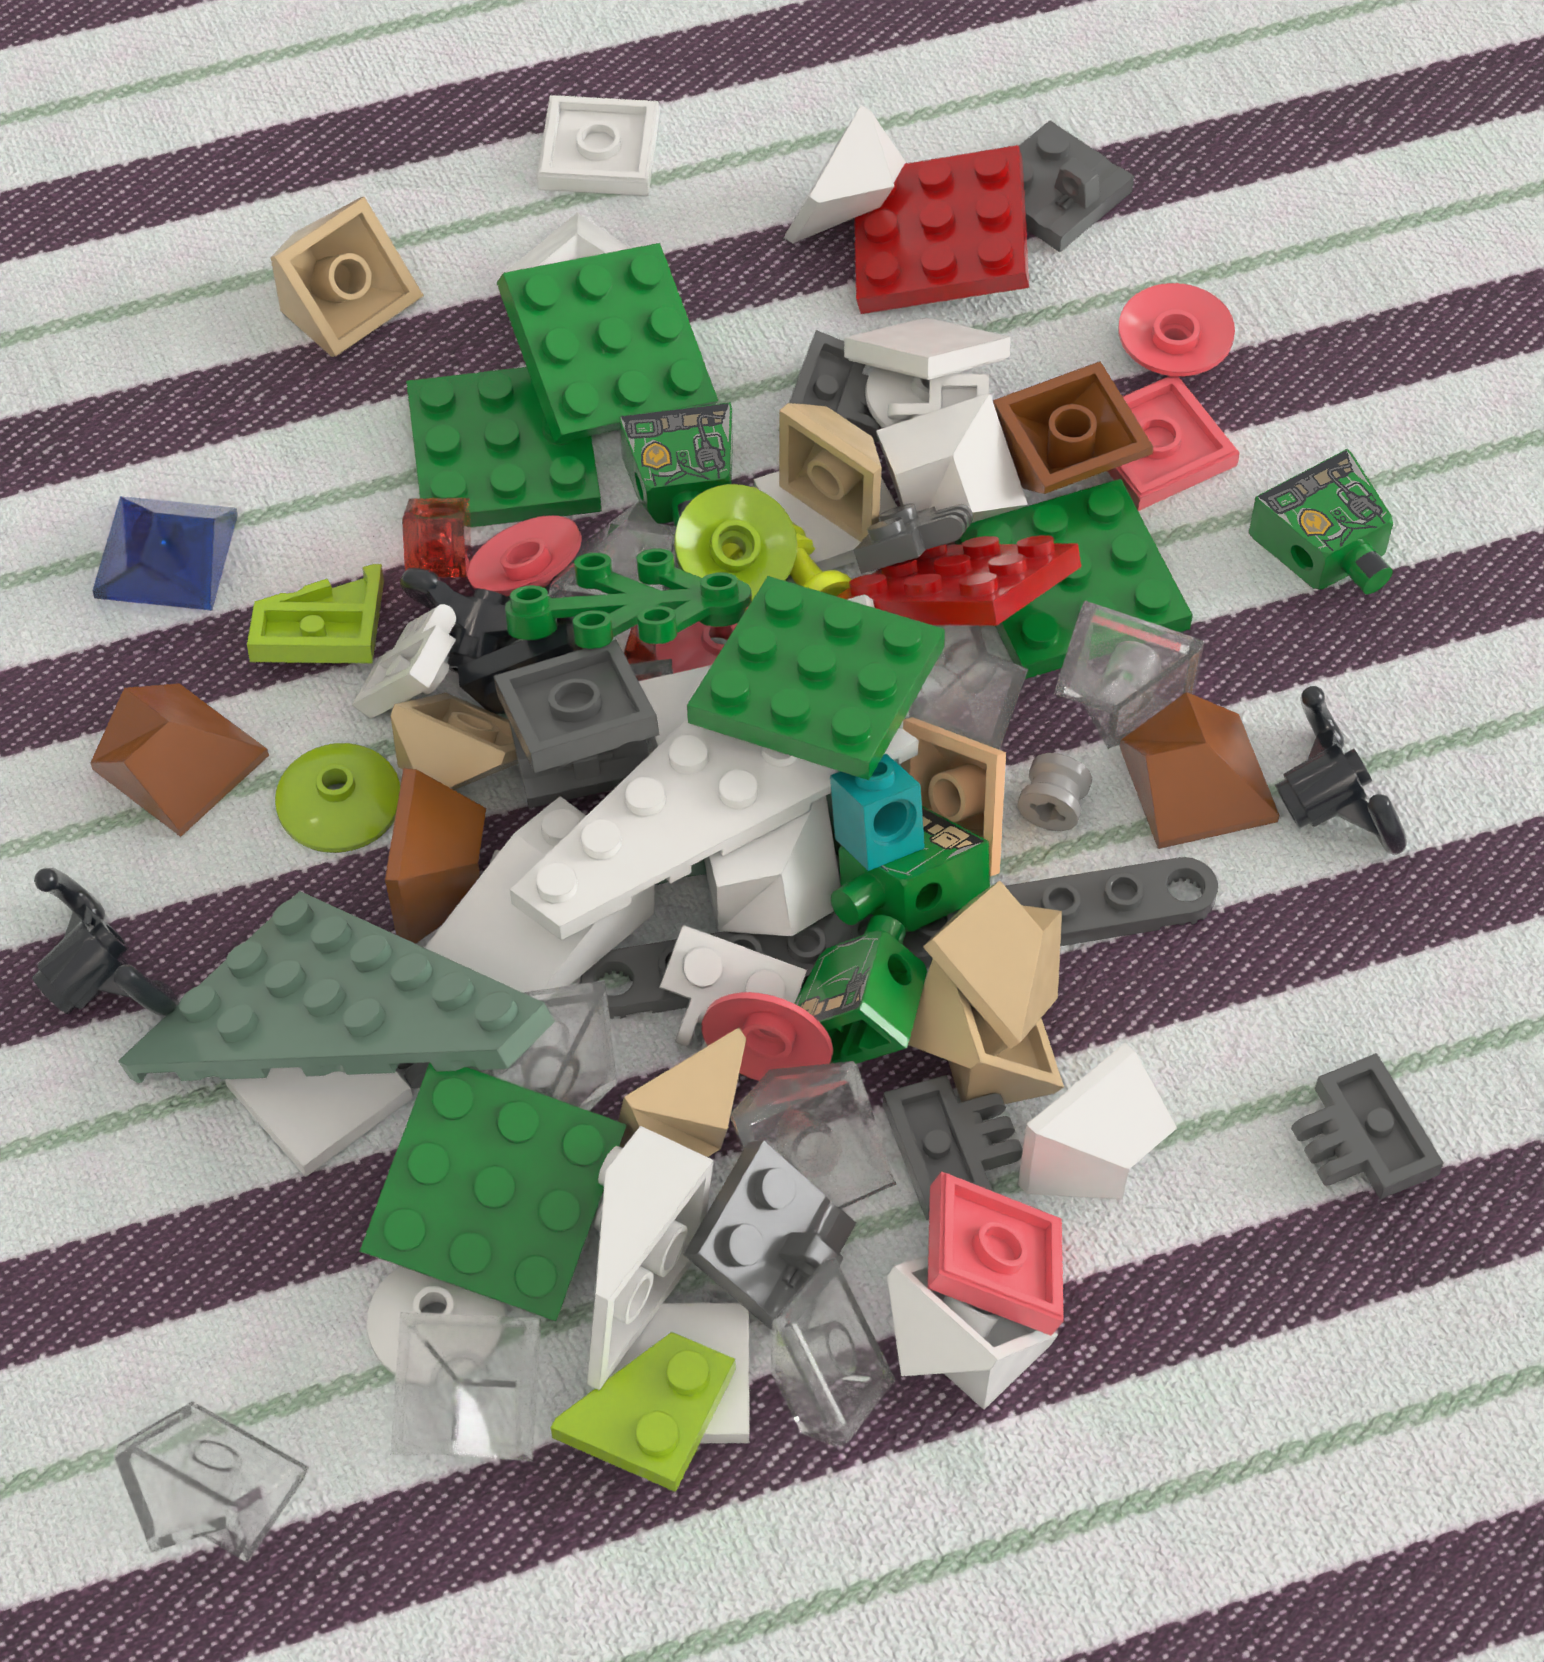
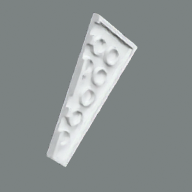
(673, 810)

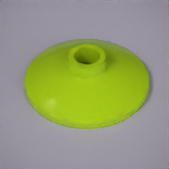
(739, 517)
(340, 817)

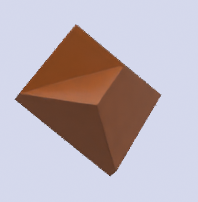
(1069, 429)
(173, 753)
(1196, 773)
(431, 854)

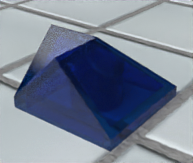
(165, 553)

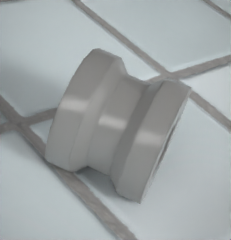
(1054, 792)

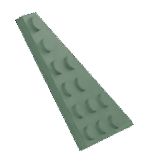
(336, 998)

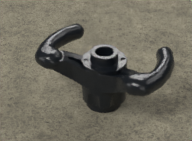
(479, 619)
(1334, 781)
(91, 956)

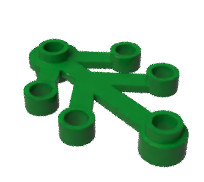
(660, 615)

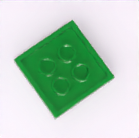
(605, 340)
(491, 444)
(1116, 571)
(817, 677)
(493, 1189)

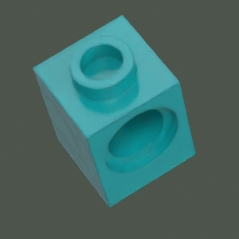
(878, 816)

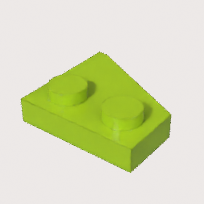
(319, 622)
(651, 1410)

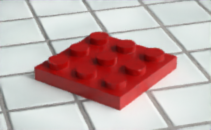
(945, 233)
(970, 581)

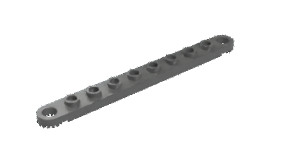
(1091, 903)

